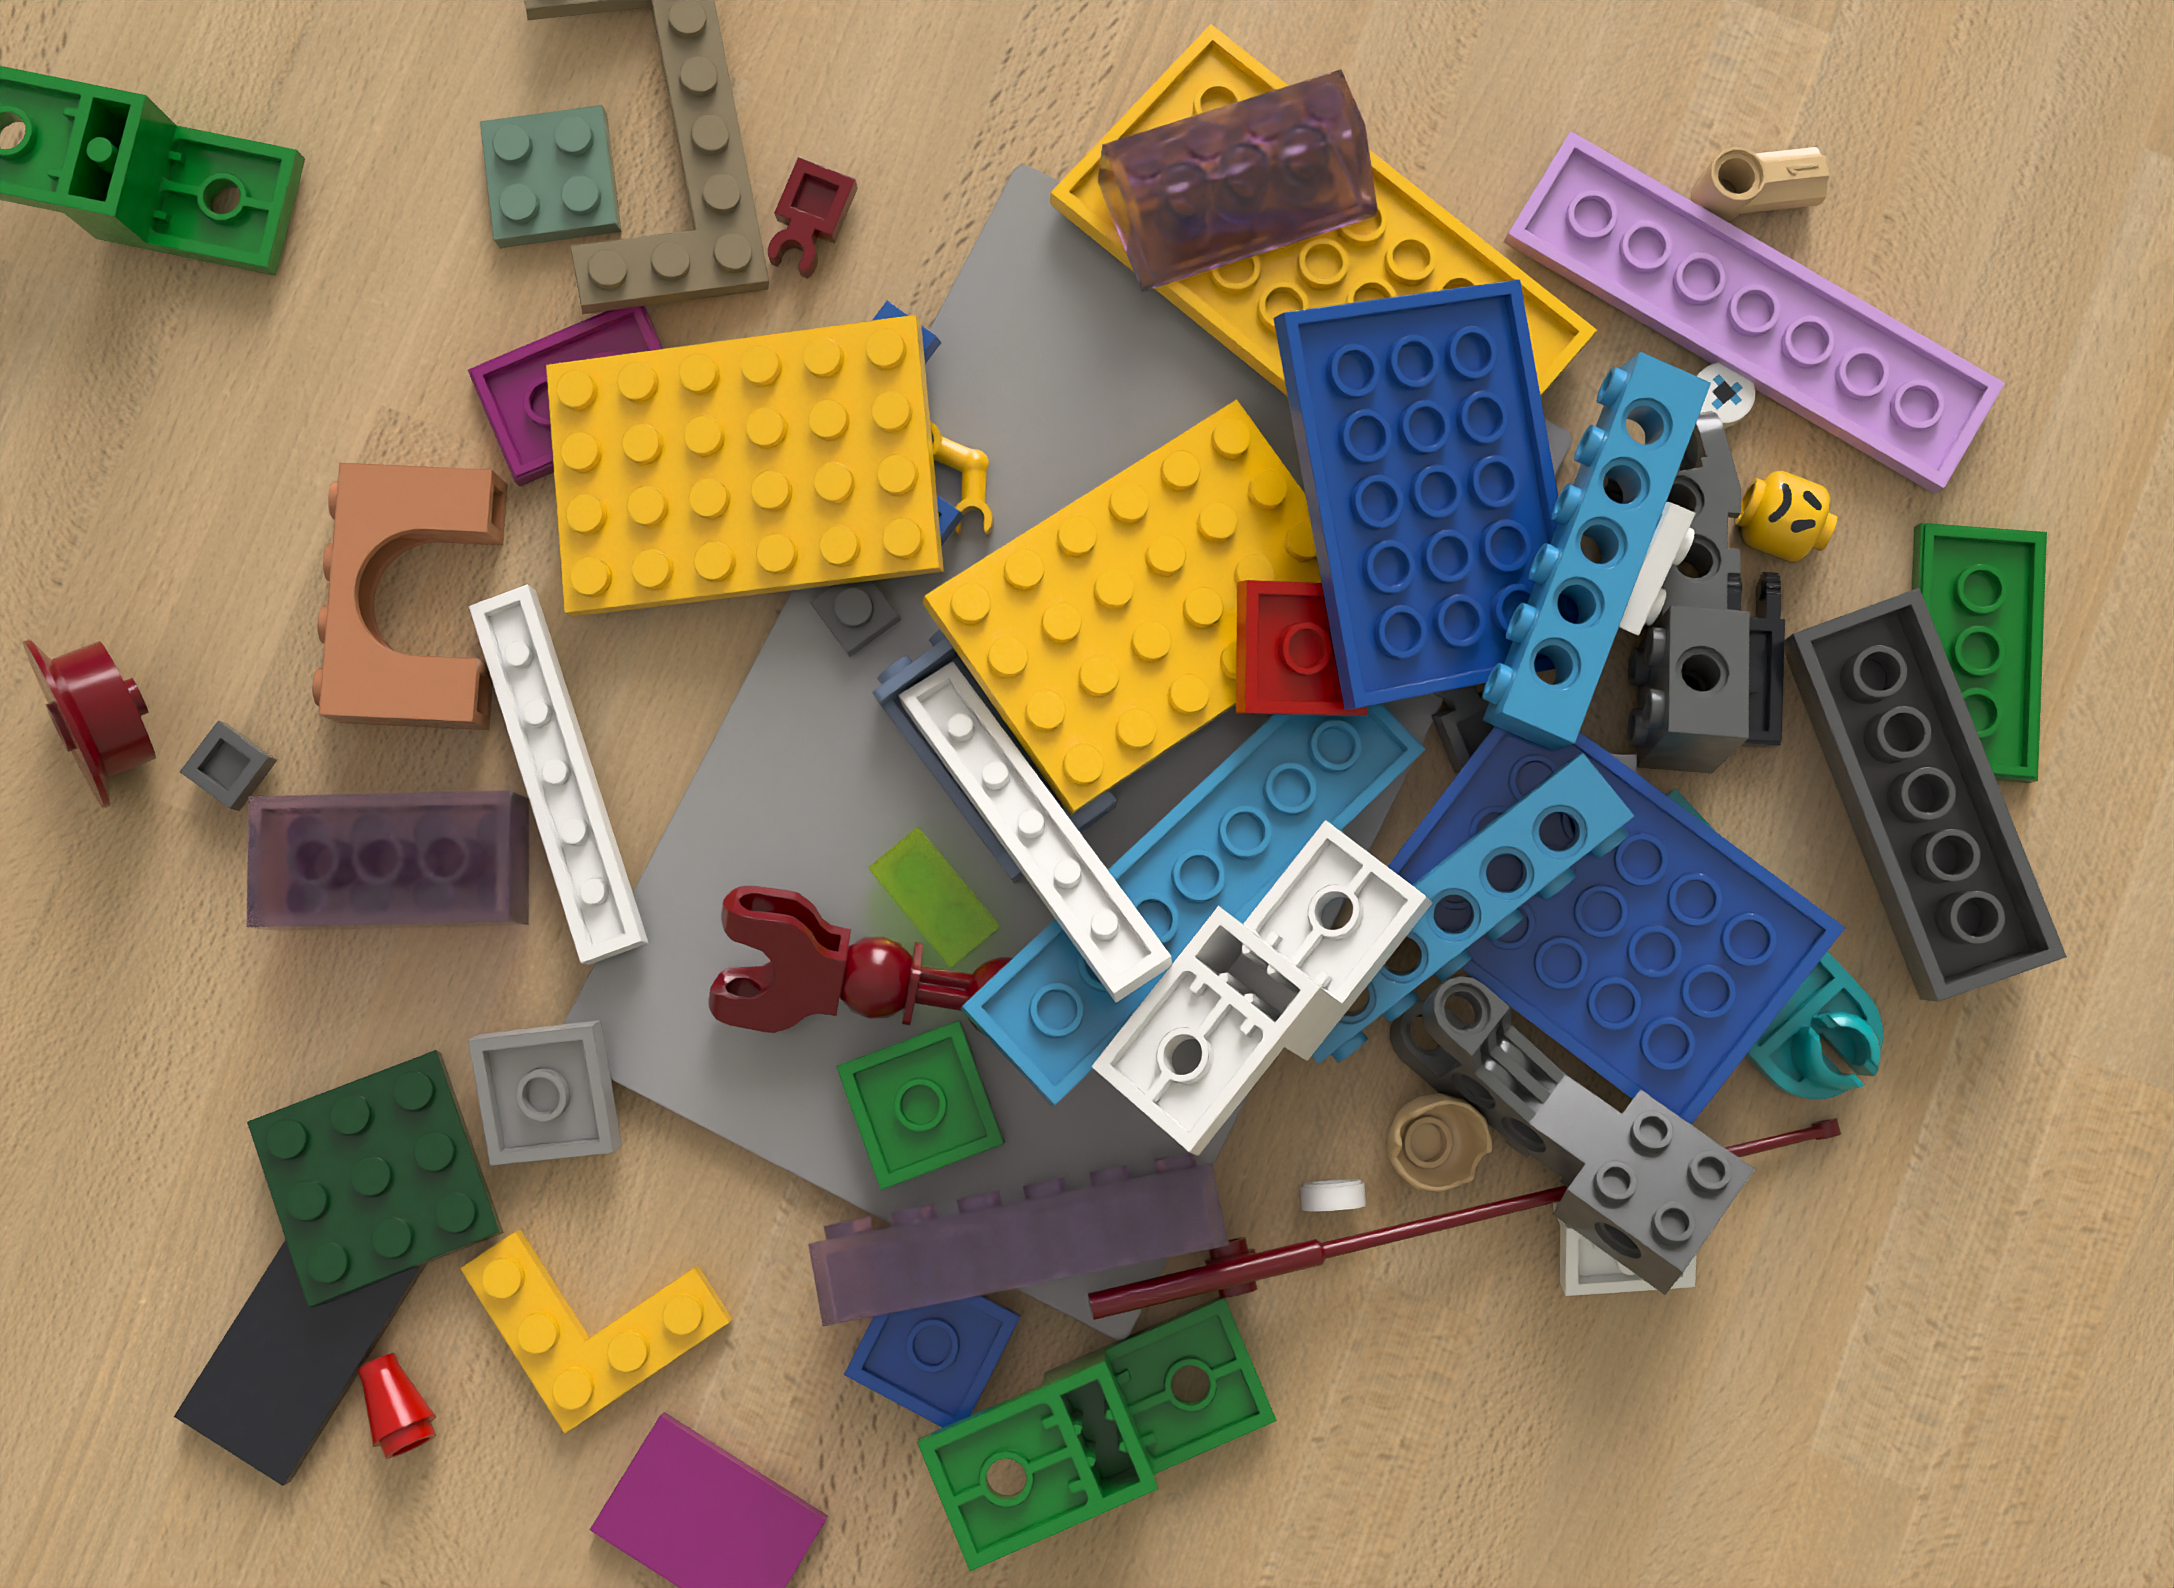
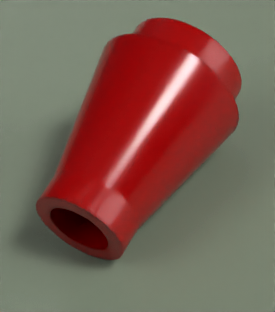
(394, 1407)

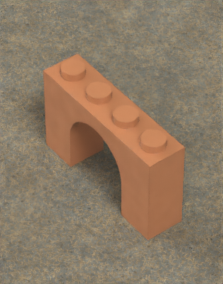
(377, 519)

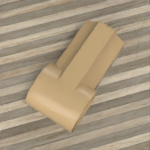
(1762, 181)

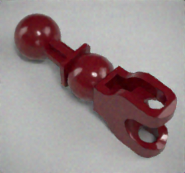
(816, 967)

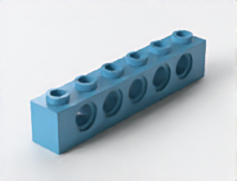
(1667, 409)
(1599, 828)

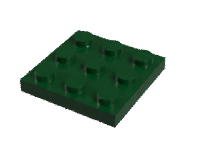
(374, 1178)

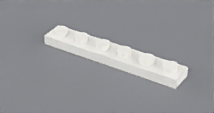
(558, 775)
(1036, 832)

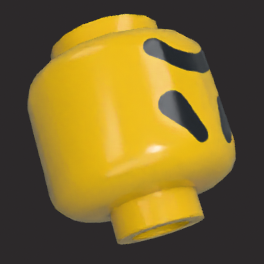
(1786, 516)

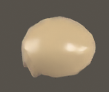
(1437, 1142)

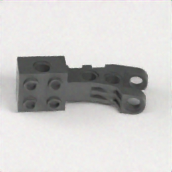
(1696, 650)
(1635, 1179)

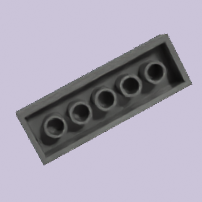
(1922, 798)

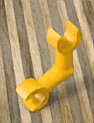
(974, 469)

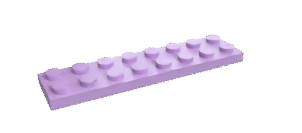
(1754, 313)

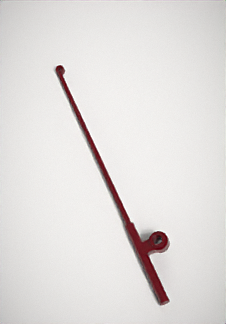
(1236, 1268)

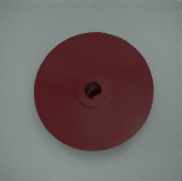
(94, 712)

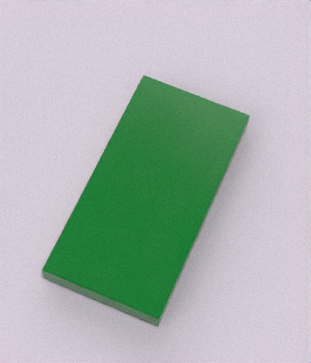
(1989, 616)

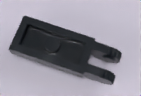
(1765, 659)

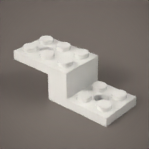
(1260, 987)

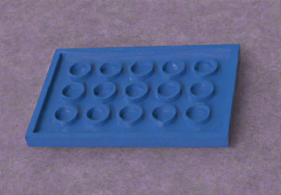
(1421, 481)
(1654, 954)

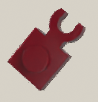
(812, 207)

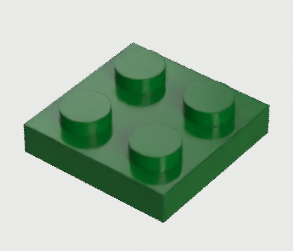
(920, 1104)

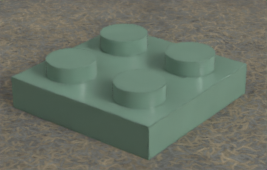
(550, 176)

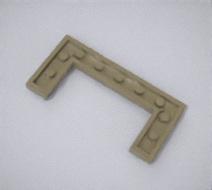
(726, 245)

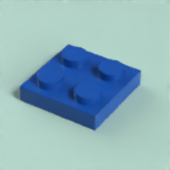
(934, 1355)

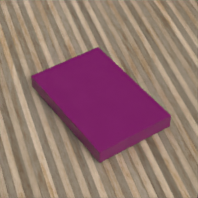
(516, 385)
(706, 1515)

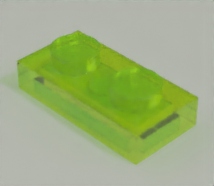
(934, 897)

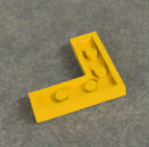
(566, 1365)

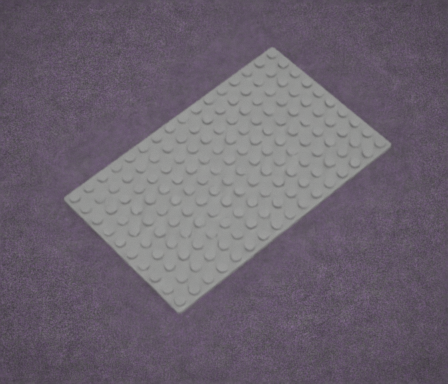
(808, 782)

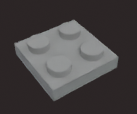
(545, 1093)

